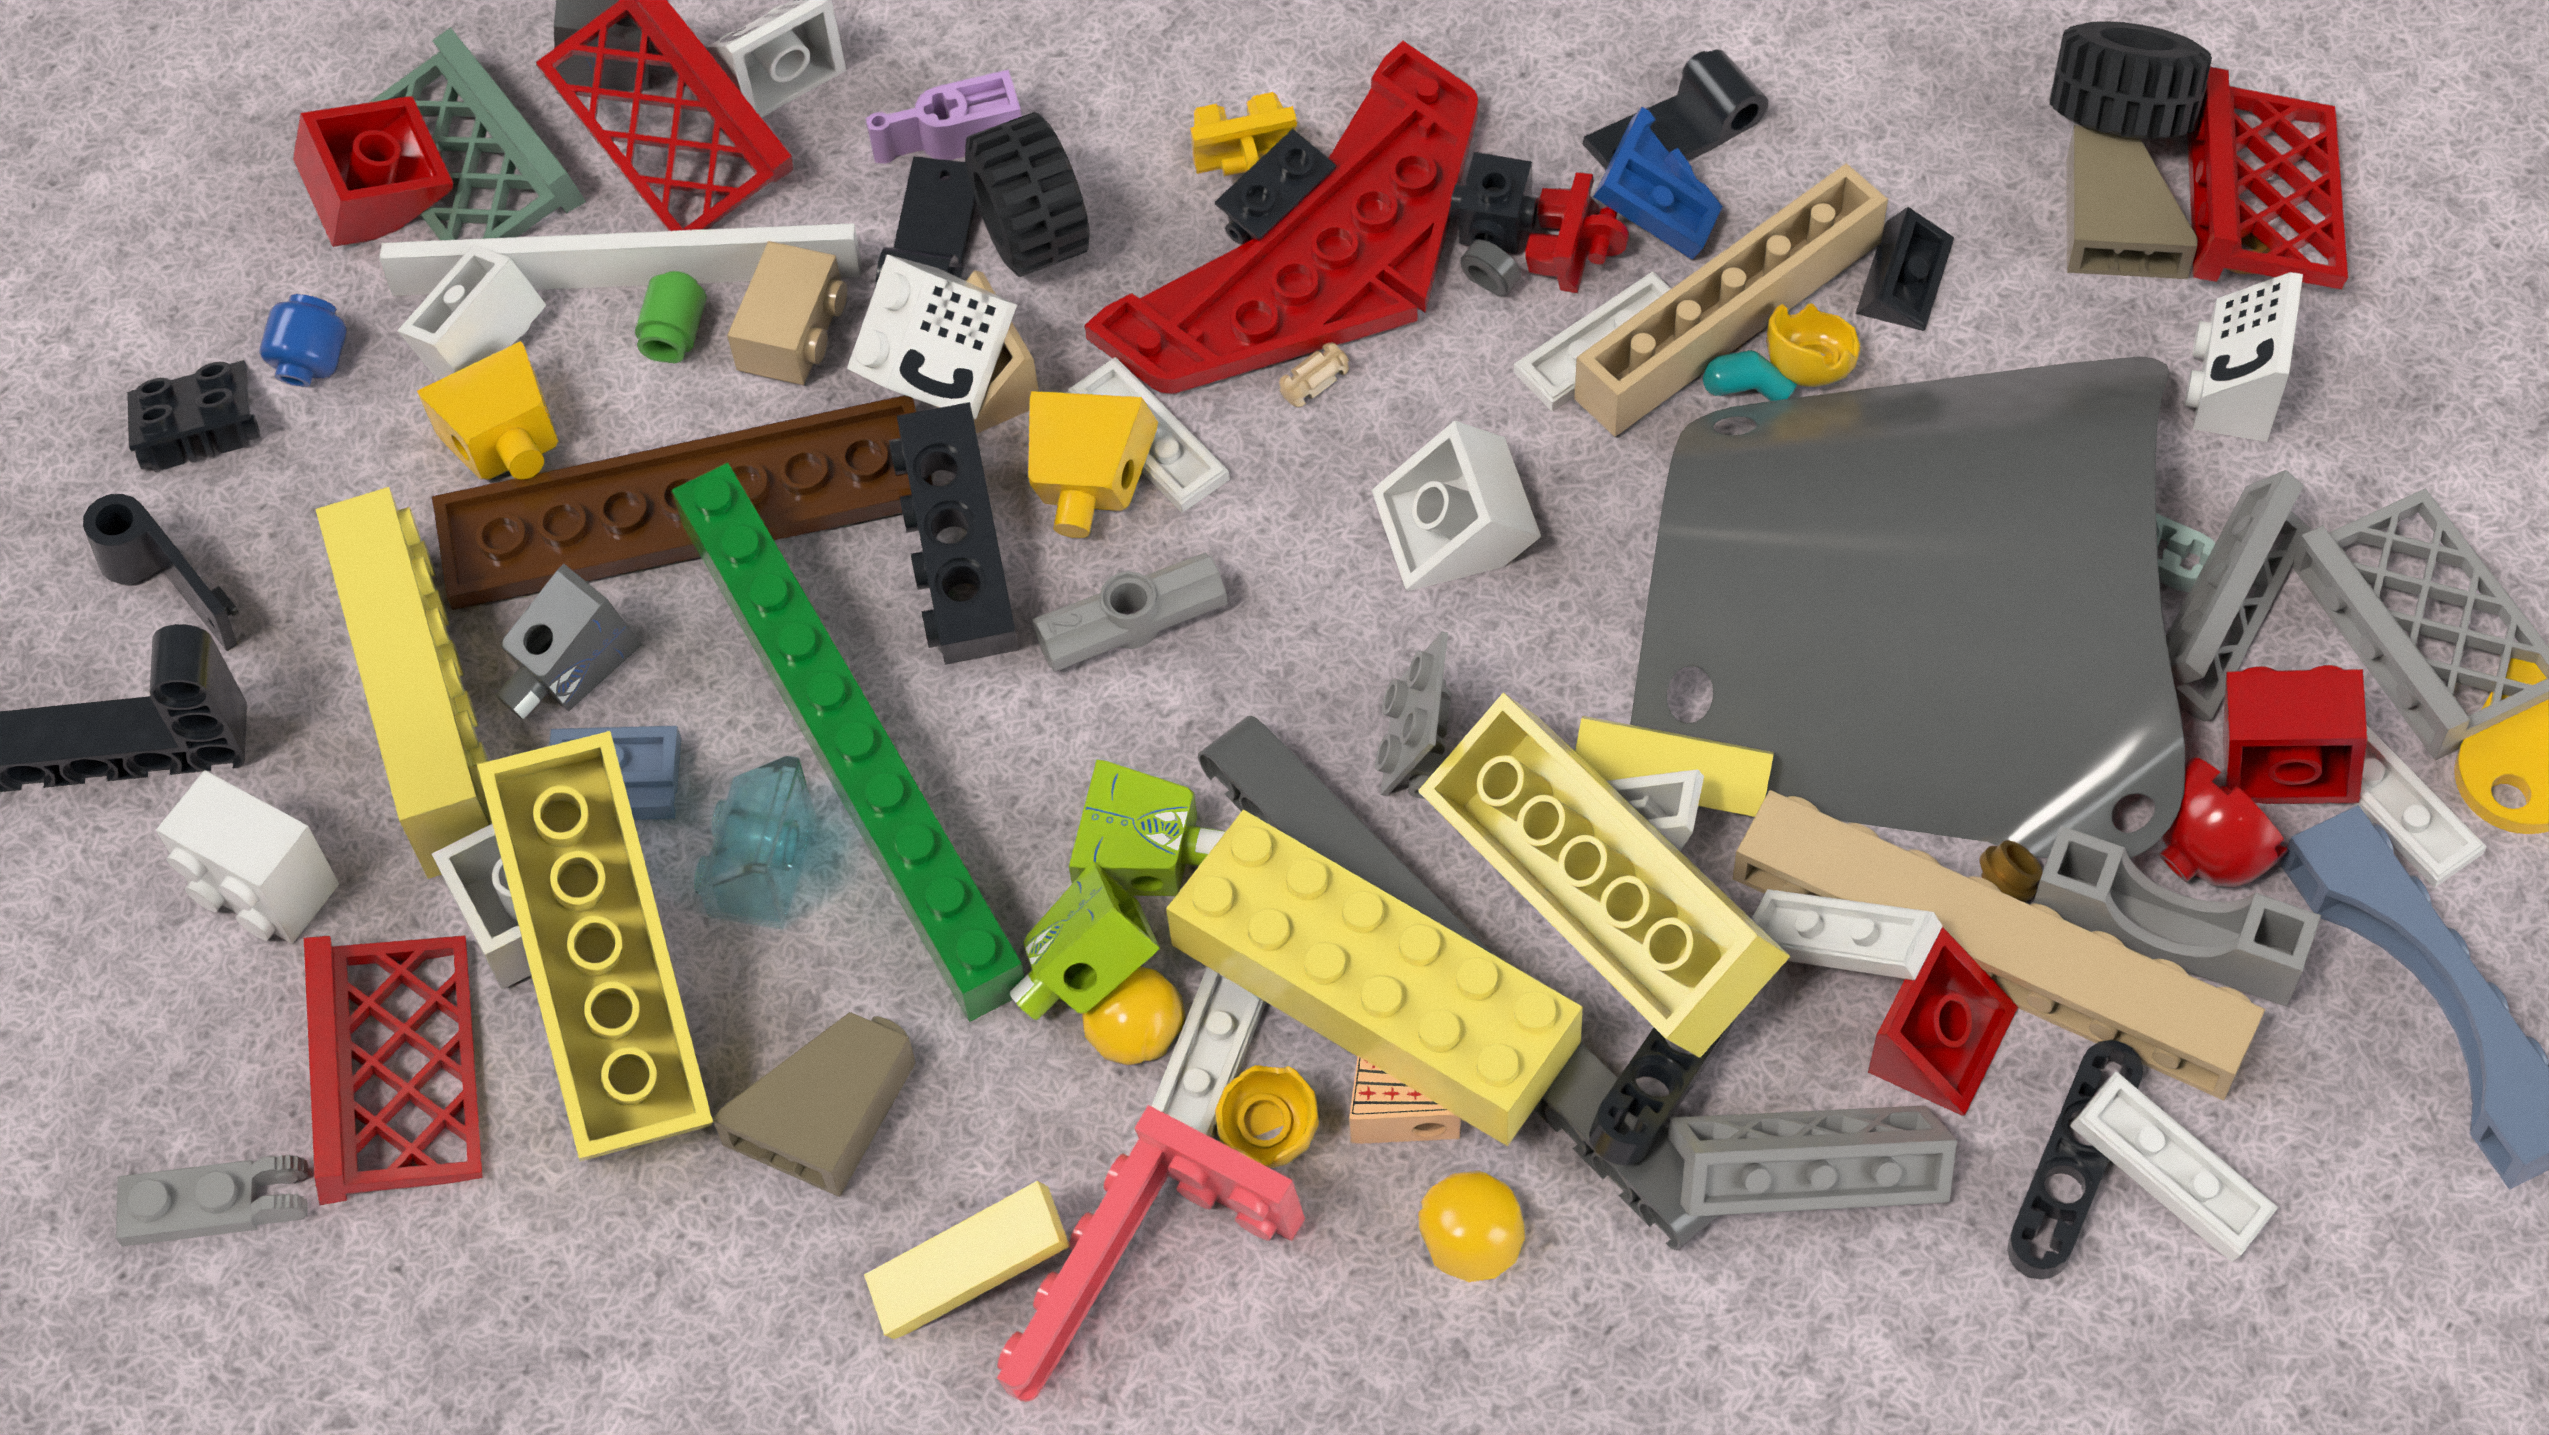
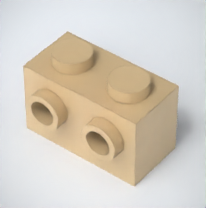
(787, 313)

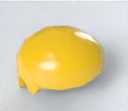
(1800, 338)
(1136, 1019)
(1264, 1101)
(1472, 1225)

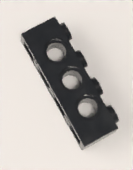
(949, 442)

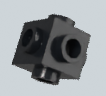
(1495, 201)

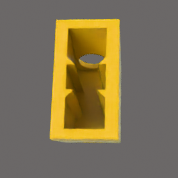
(493, 415)
(1086, 454)

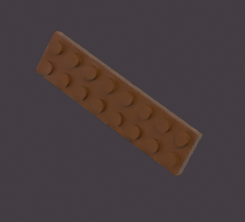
(623, 512)

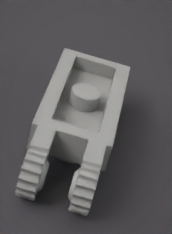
(207, 1200)

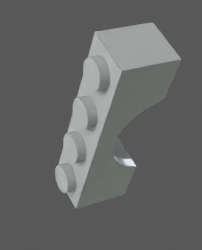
(2241, 943)

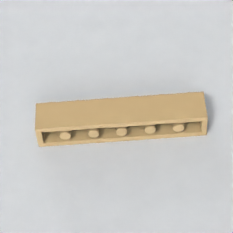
(1729, 299)

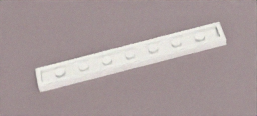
(619, 257)

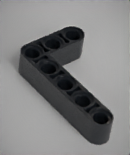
(184, 725)

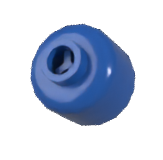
(303, 340)

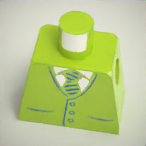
(1140, 831)
(1084, 946)

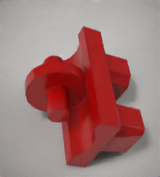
(1580, 232)

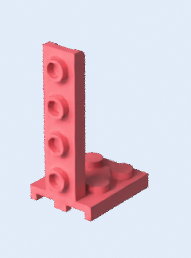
(1205, 1175)

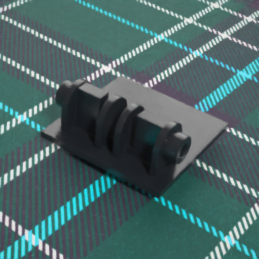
(193, 404)

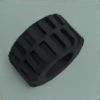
(2130, 79)
(1027, 194)

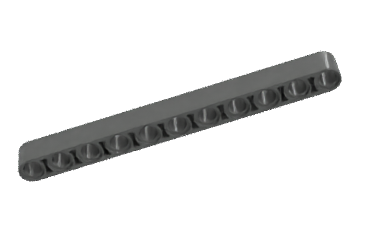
(1285, 794)

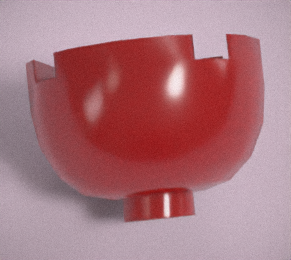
(2219, 833)

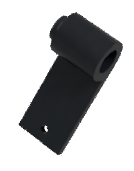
(1709, 109)
(934, 217)
(134, 547)

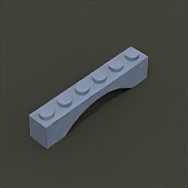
(2356, 881)

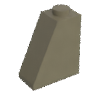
(2122, 211)
(822, 1102)

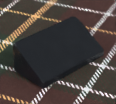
(1906, 271)

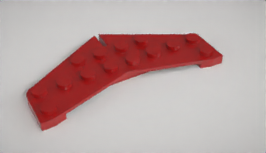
(1336, 265)

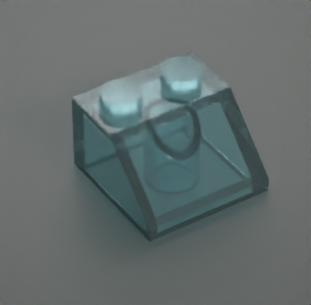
(758, 845)

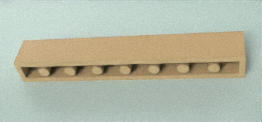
(2030, 952)

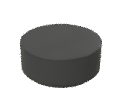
(1490, 267)

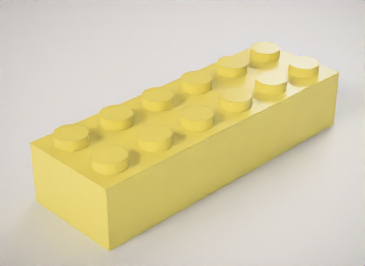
(407, 670)
(1603, 876)
(595, 945)
(1375, 976)

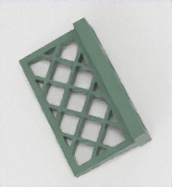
(509, 135)

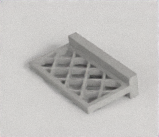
(2379, 633)

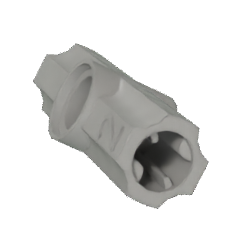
(1097, 621)

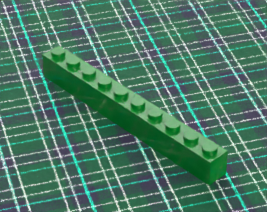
(850, 743)

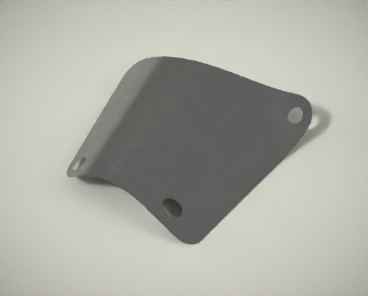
(1931, 601)

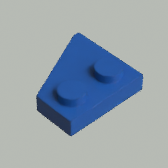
(1658, 189)

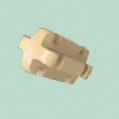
(1314, 375)

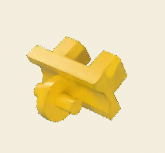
(1239, 141)

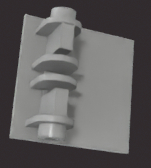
(1417, 723)

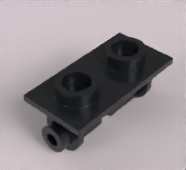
(1273, 187)

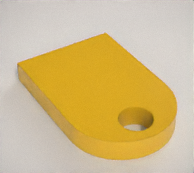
(2509, 754)

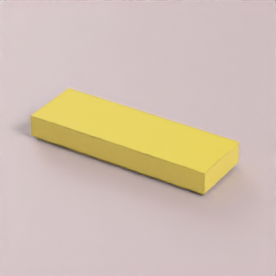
(1733, 774)
(966, 1260)

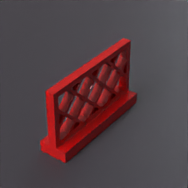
(706, 82)
(2220, 176)
(332, 1075)

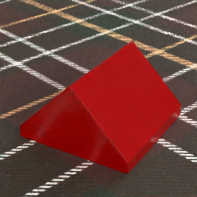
(1943, 1028)

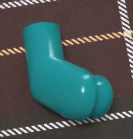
(1744, 372)

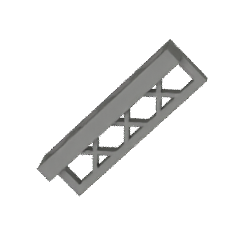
(2221, 588)
(1813, 1160)

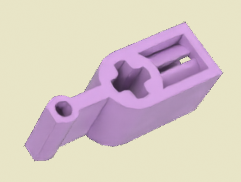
(944, 118)

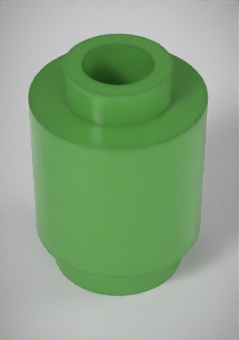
(670, 317)

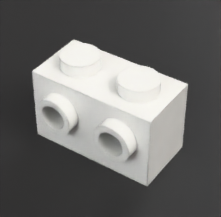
(472, 313)

